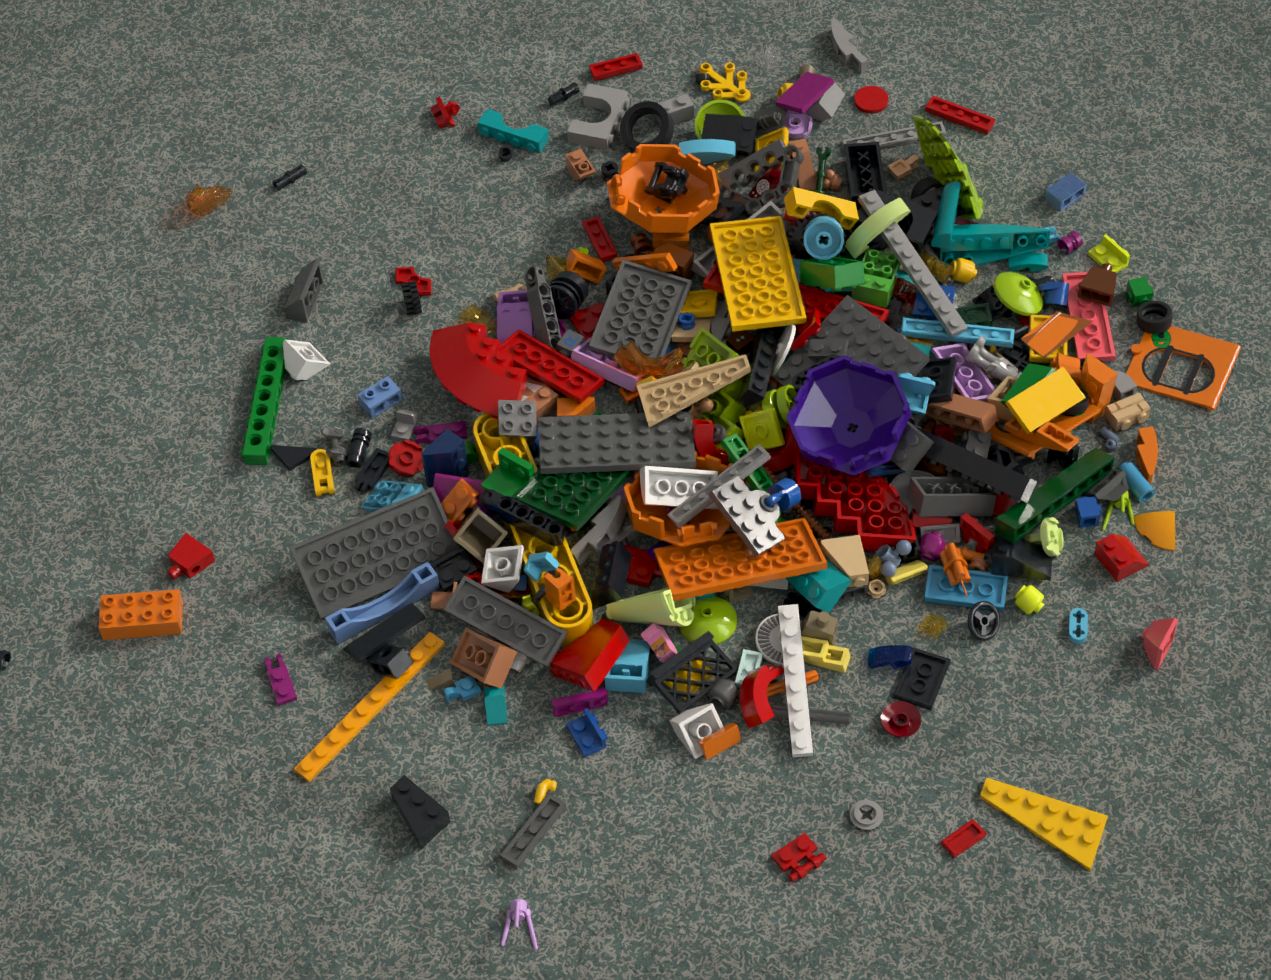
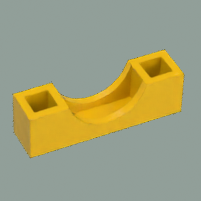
(801, 201)

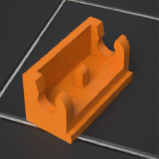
(560, 590)

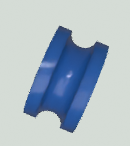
(686, 321)

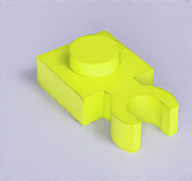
(528, 605)

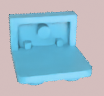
(916, 391)

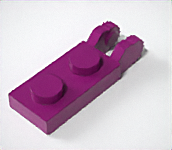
(436, 430)
(280, 681)
(579, 702)

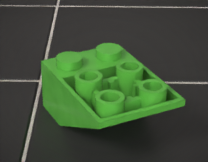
(879, 278)

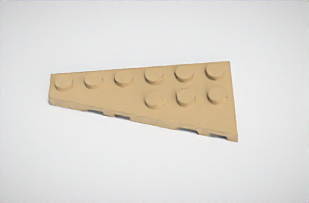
(675, 392)

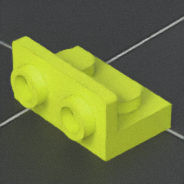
(1111, 253)

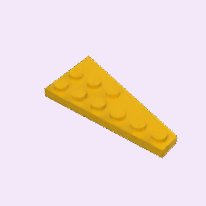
(1058, 823)

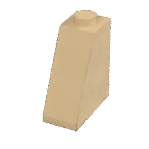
(849, 557)

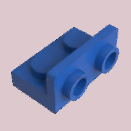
(587, 733)

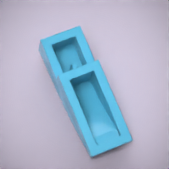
(708, 149)

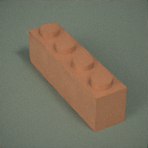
(964, 413)

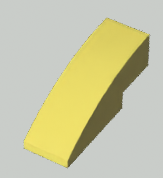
(821, 654)

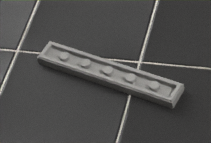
(893, 137)
(701, 499)

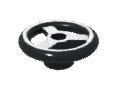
(979, 621)

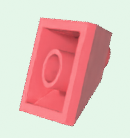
(1159, 639)

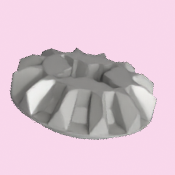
(866, 806)

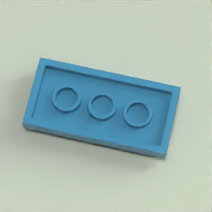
(982, 587)

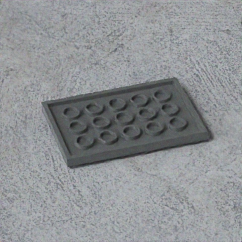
(640, 309)

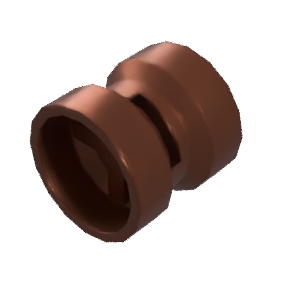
(640, 243)

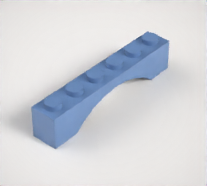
(412, 588)

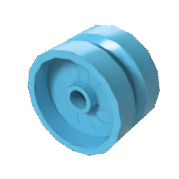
(825, 248)

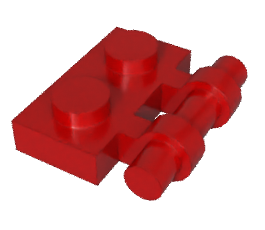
(794, 853)

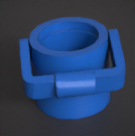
(1055, 292)

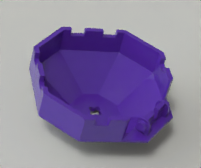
(844, 395)

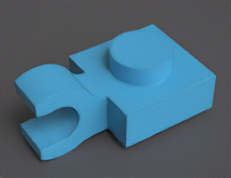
(463, 688)

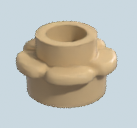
(876, 584)

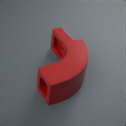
(754, 694)

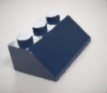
(445, 456)

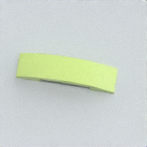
(875, 225)

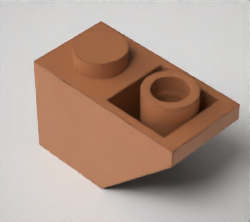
(578, 165)

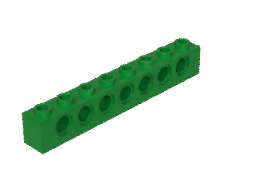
(265, 403)

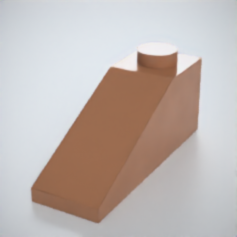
(806, 172)

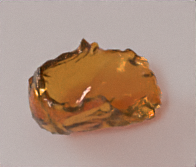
(203, 201)

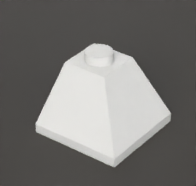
(302, 359)
(695, 725)

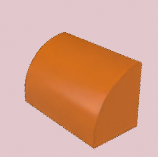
(585, 266)

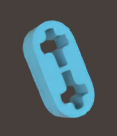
(1073, 625)

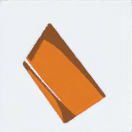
(1054, 332)

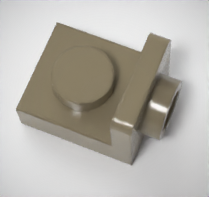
(739, 593)

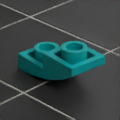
(1031, 260)

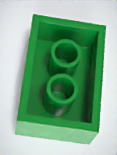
(832, 273)

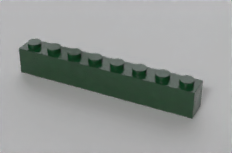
(1054, 495)

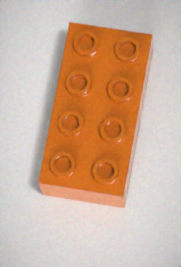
(140, 614)

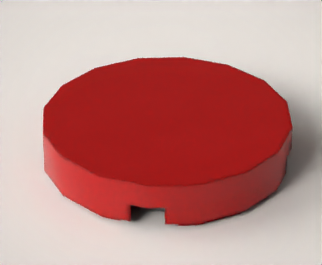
(871, 99)
(405, 458)

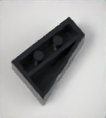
(419, 810)

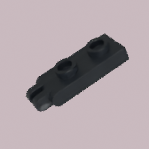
(372, 471)

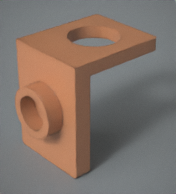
(440, 599)

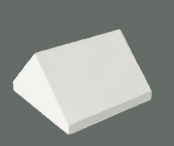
(502, 567)

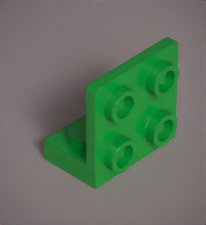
(509, 474)

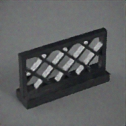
(679, 662)

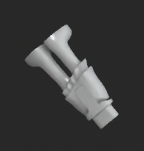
(995, 366)

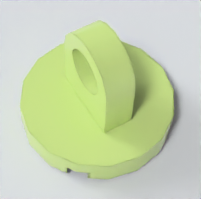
(1050, 537)

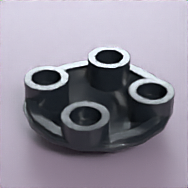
(804, 605)

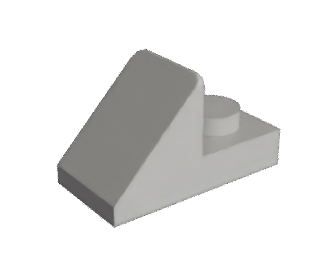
(405, 424)

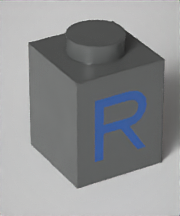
(569, 342)

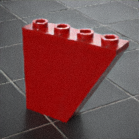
(591, 655)

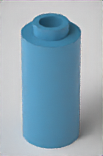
(1137, 483)

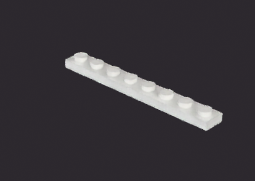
(795, 681)

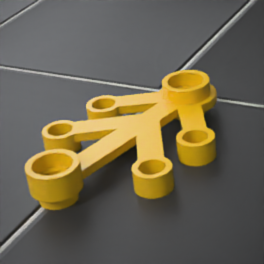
(739, 94)

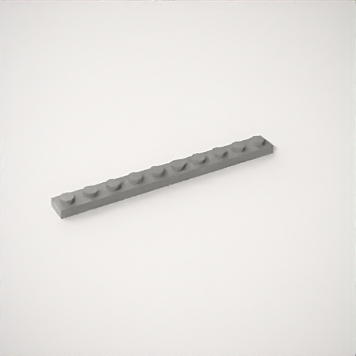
(916, 269)

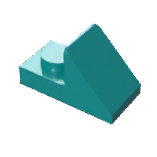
(495, 705)

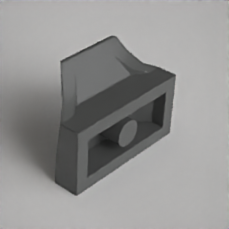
(1111, 486)

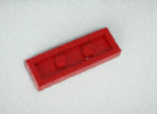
(615, 66)
(599, 239)

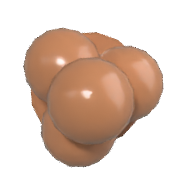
(831, 180)

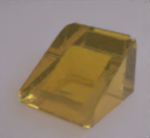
(933, 625)

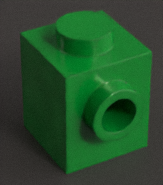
(1138, 291)

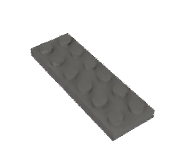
(505, 621)

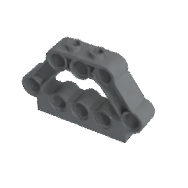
(788, 175)

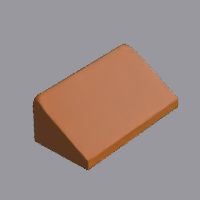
(719, 740)

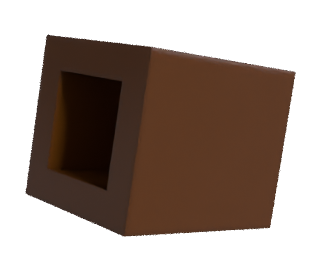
(740, 342)

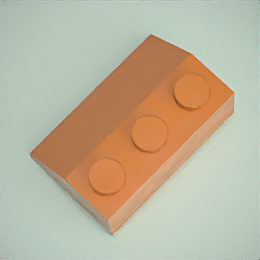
(1098, 382)

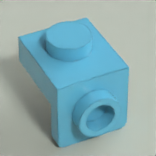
(540, 563)

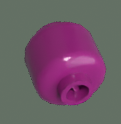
(931, 545)

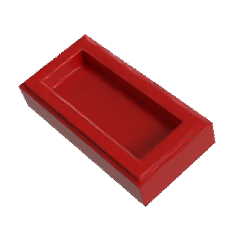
(963, 838)

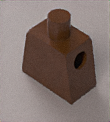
(1098, 285)

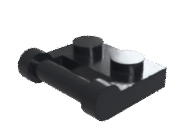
(454, 571)

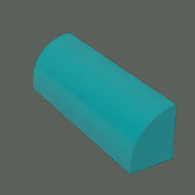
(946, 215)

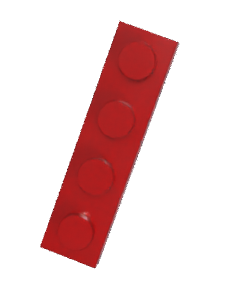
(960, 115)

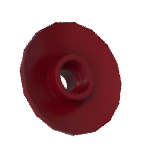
(901, 711)

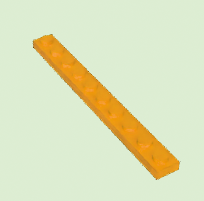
(366, 710)

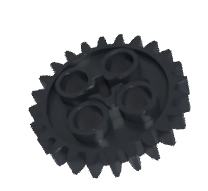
(797, 234)

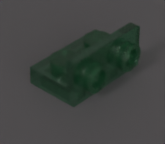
(976, 314)

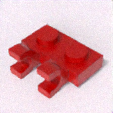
(973, 529)

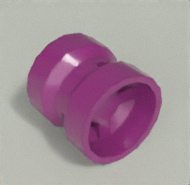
(1071, 242)

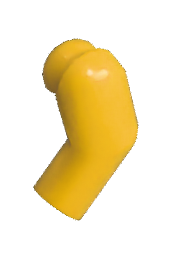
(542, 789)

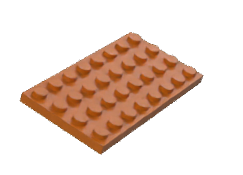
(731, 564)

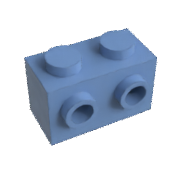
(379, 397)

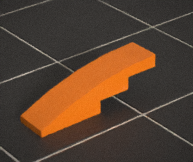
(1047, 436)

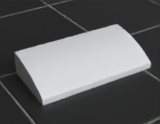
(672, 485)

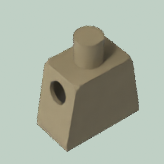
(820, 626)

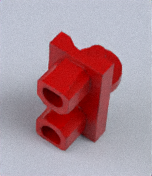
(445, 119)

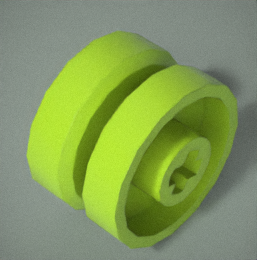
(782, 401)

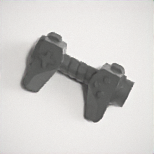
(338, 452)

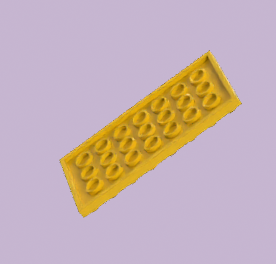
(757, 273)

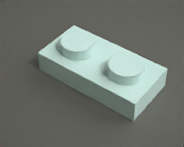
(749, 661)

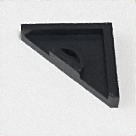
(291, 455)

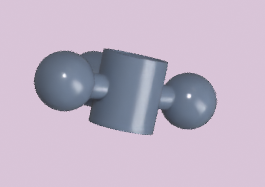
(891, 558)

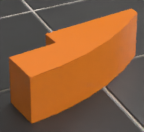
(1147, 452)

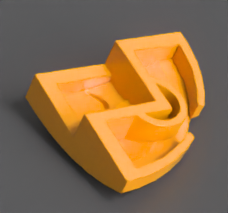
(1158, 528)

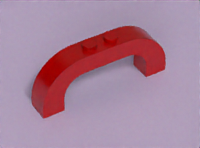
(703, 440)

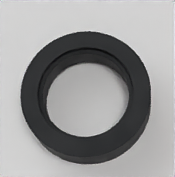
(639, 110)

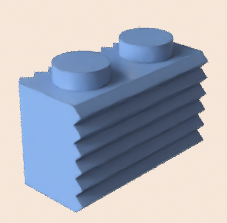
(1065, 191)

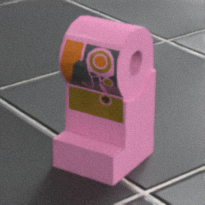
(659, 642)

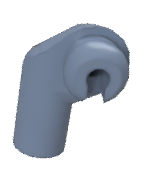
(1111, 439)

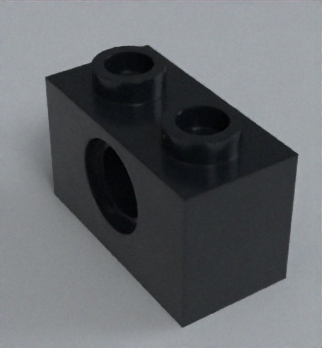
(390, 661)

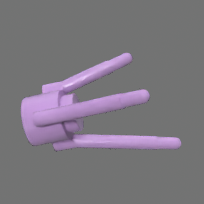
(518, 912)

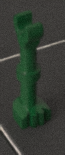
(821, 174)

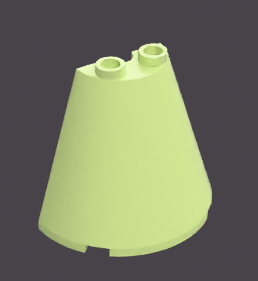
(653, 608)

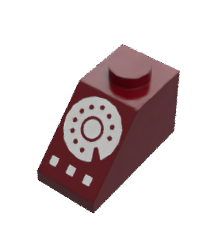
(767, 182)

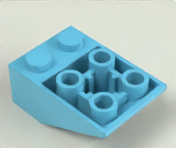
(388, 493)
(630, 669)

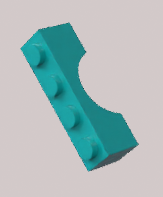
(531, 138)

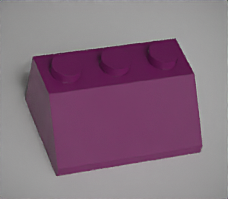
(445, 483)

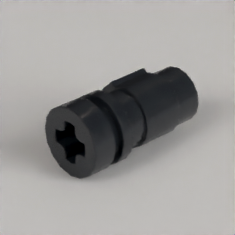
(357, 451)

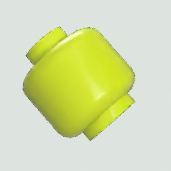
(1029, 599)

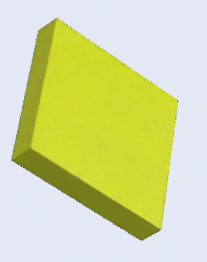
(762, 429)

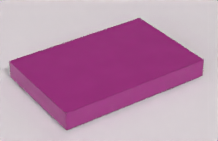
(804, 92)

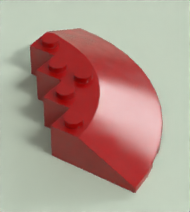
(475, 367)
(855, 502)

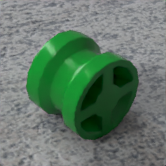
(472, 456)

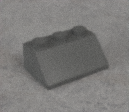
(305, 292)

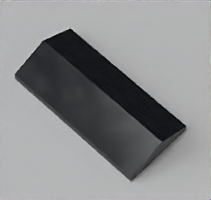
(385, 632)

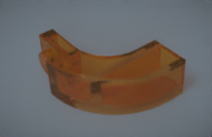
(643, 366)

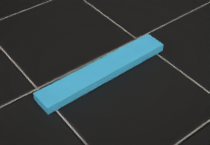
(934, 330)

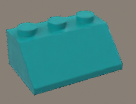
(822, 587)

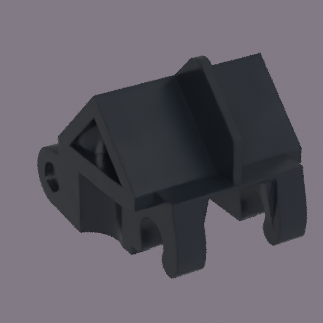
(673, 185)

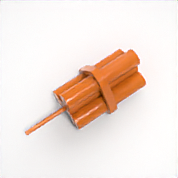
(955, 566)

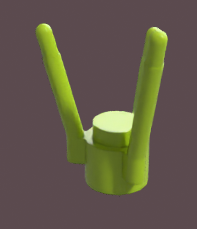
(1121, 502)

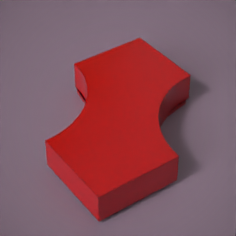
(407, 274)

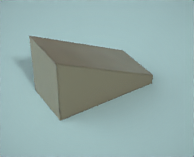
(441, 680)

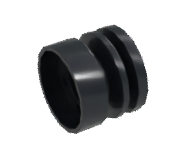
(568, 293)

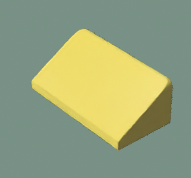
(906, 572)

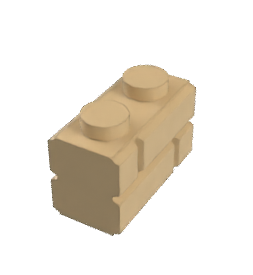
(1127, 412)

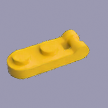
(322, 472)

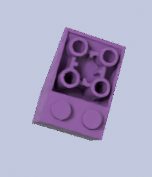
(513, 314)

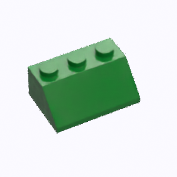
(1029, 376)

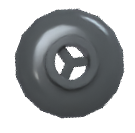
(723, 693)

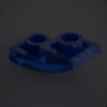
(893, 654)

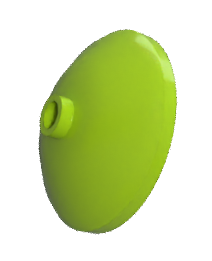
(718, 106)
(1018, 293)
(720, 621)

